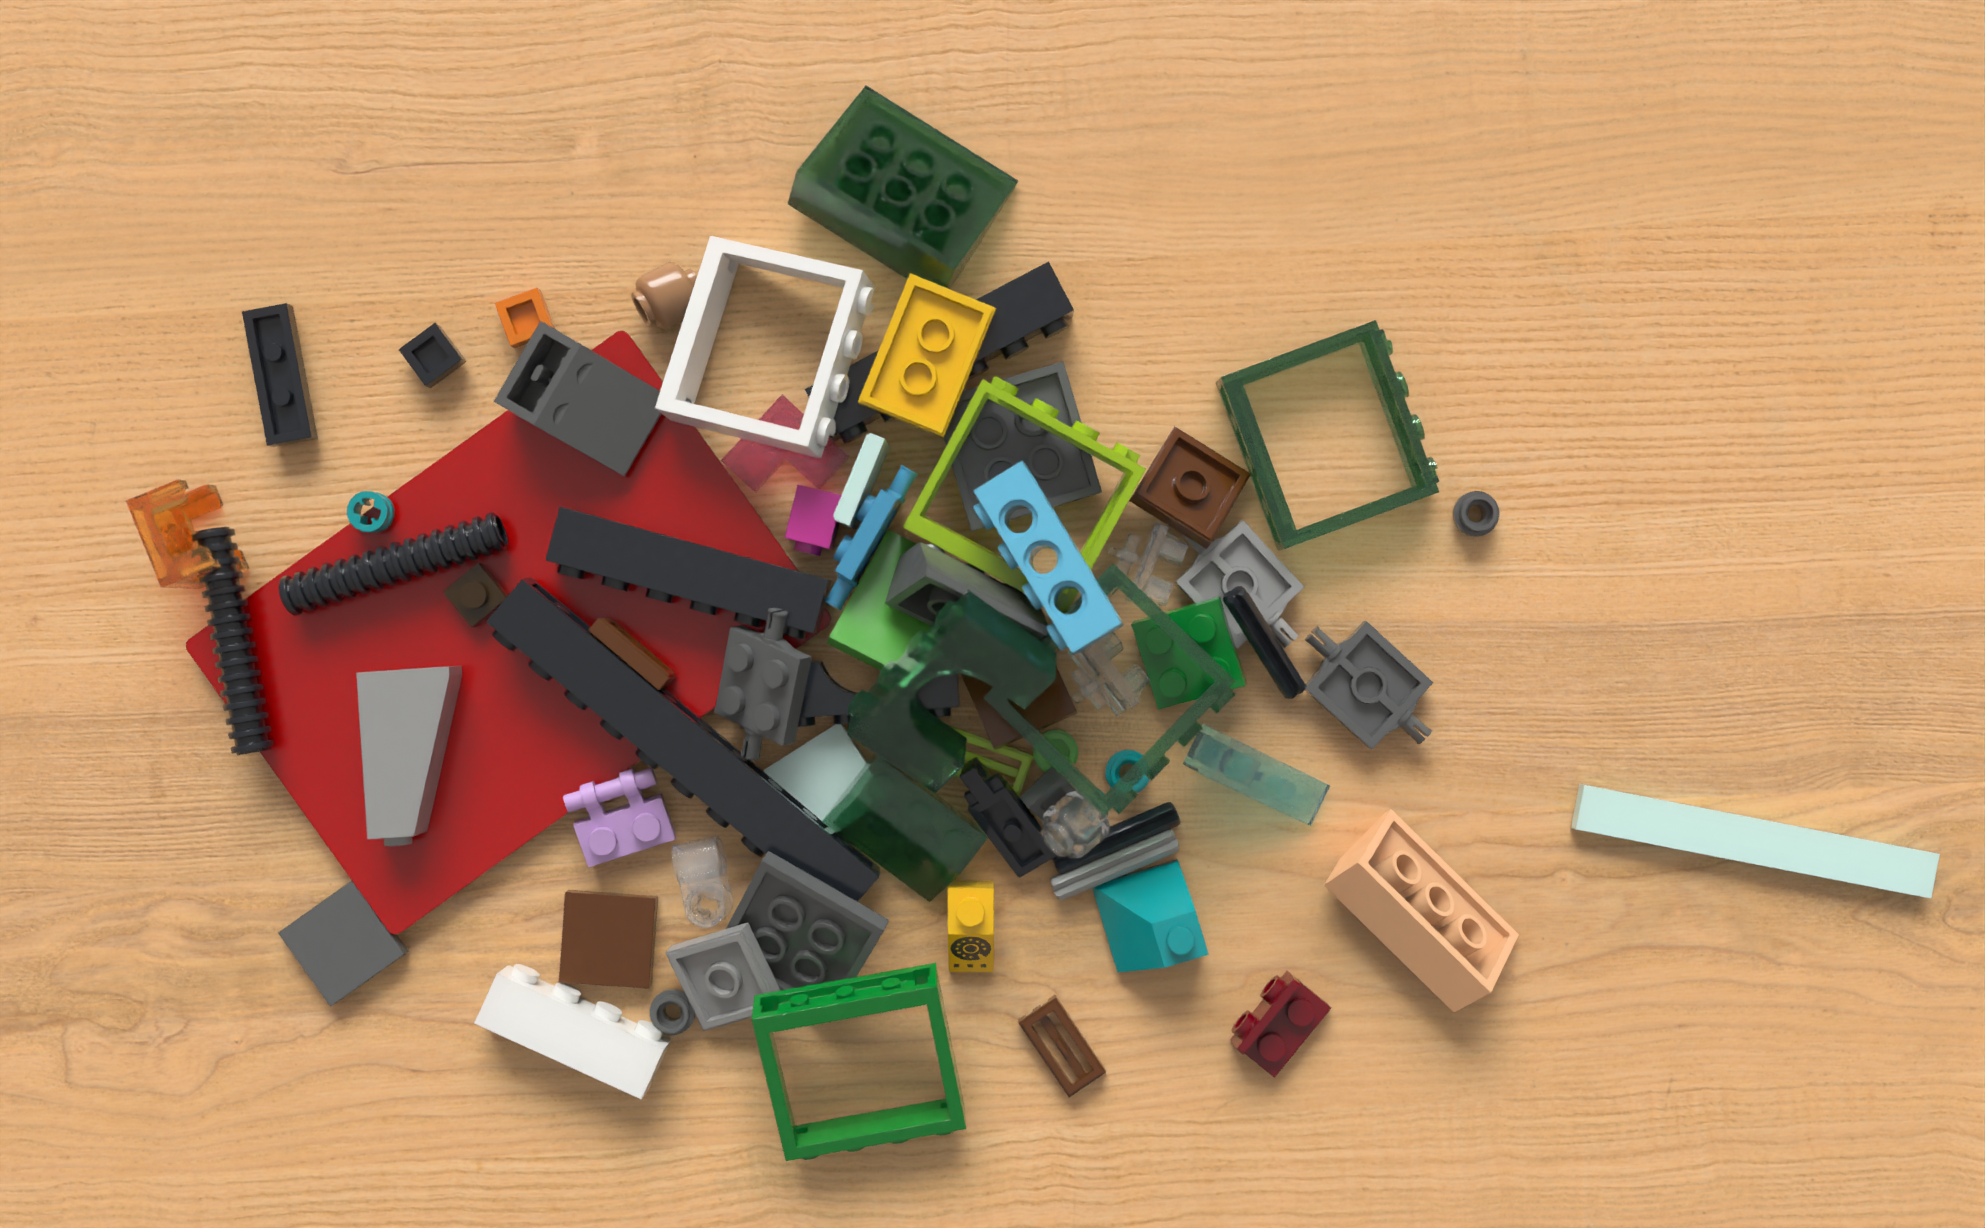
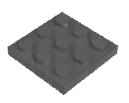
(1004, 439)
(806, 926)

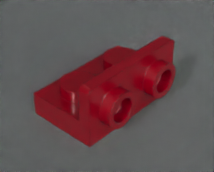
(1278, 1023)

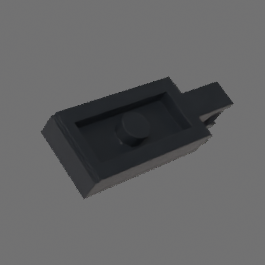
(1004, 819)

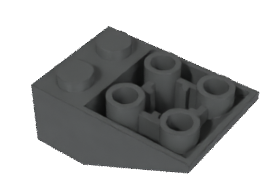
(581, 398)

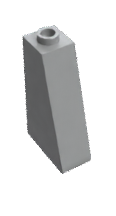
(403, 746)

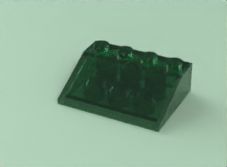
(900, 190)

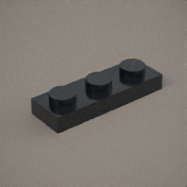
(279, 375)

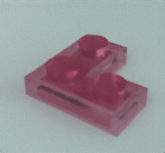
(758, 462)

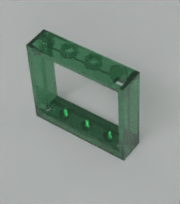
(1392, 393)
(1154, 759)

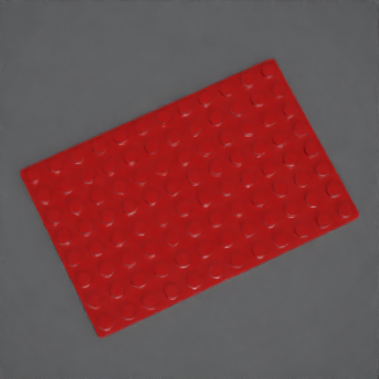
(511, 732)

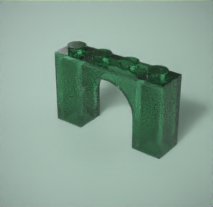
(964, 640)

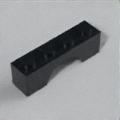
(828, 698)

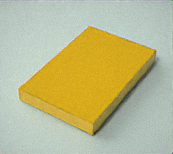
(927, 355)

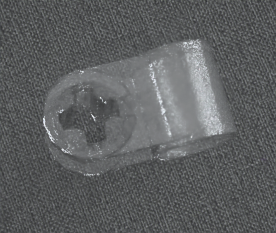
(702, 875)

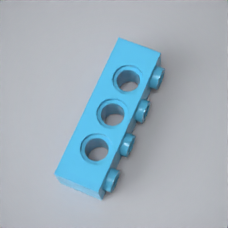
(1019, 490)

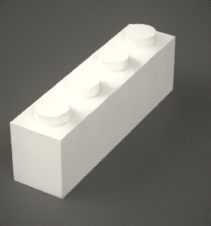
(573, 1029)

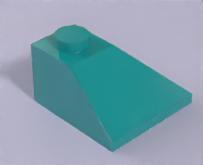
(1150, 919)

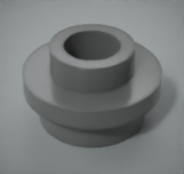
(1489, 511)
(662, 1021)

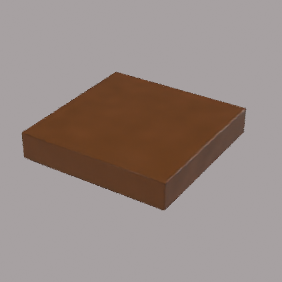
(1190, 487)
(1048, 708)
(608, 939)

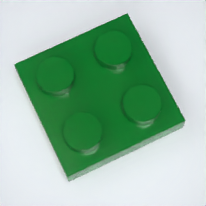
(1171, 671)

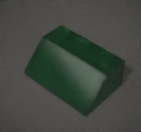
(905, 828)

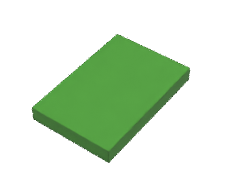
(869, 626)

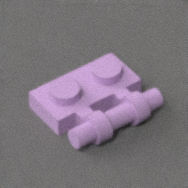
(624, 828)

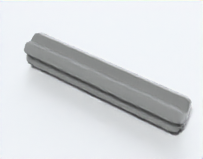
(1114, 865)

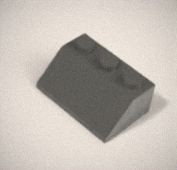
(930, 579)

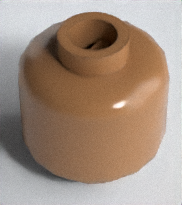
(664, 295)

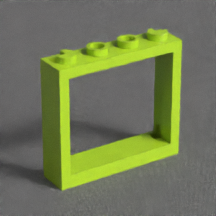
(1044, 417)

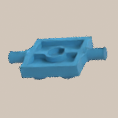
(876, 518)

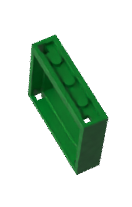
(848, 1000)

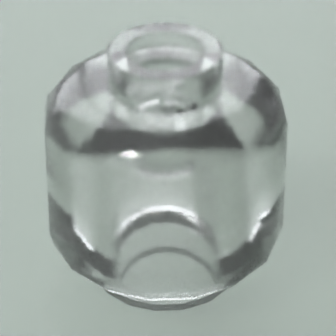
(1074, 826)

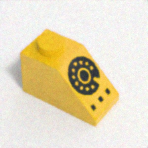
(971, 926)

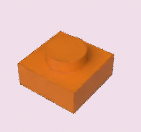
(522, 315)

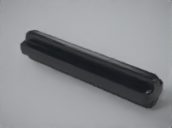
(1264, 642)
(1124, 835)

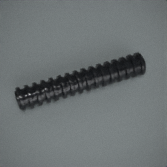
(391, 564)
(234, 644)

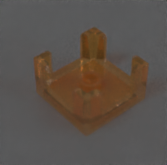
(166, 530)

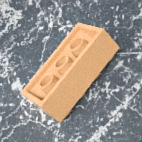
(1423, 912)

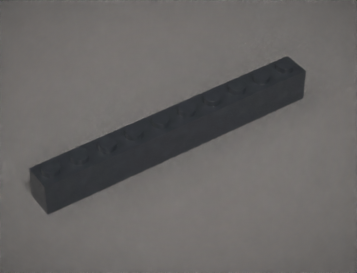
(675, 740)

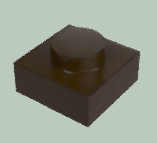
(476, 595)

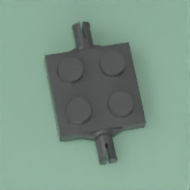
(763, 684)
(1368, 685)

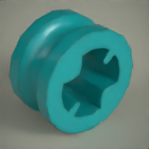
(361, 521)

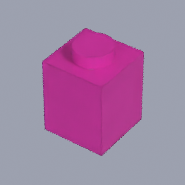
(812, 520)

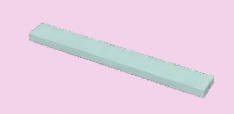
(1755, 841)

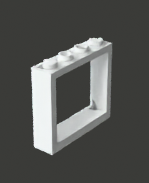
(701, 326)

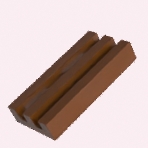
(633, 652)
(1040, 1014)

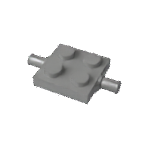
(1247, 562)

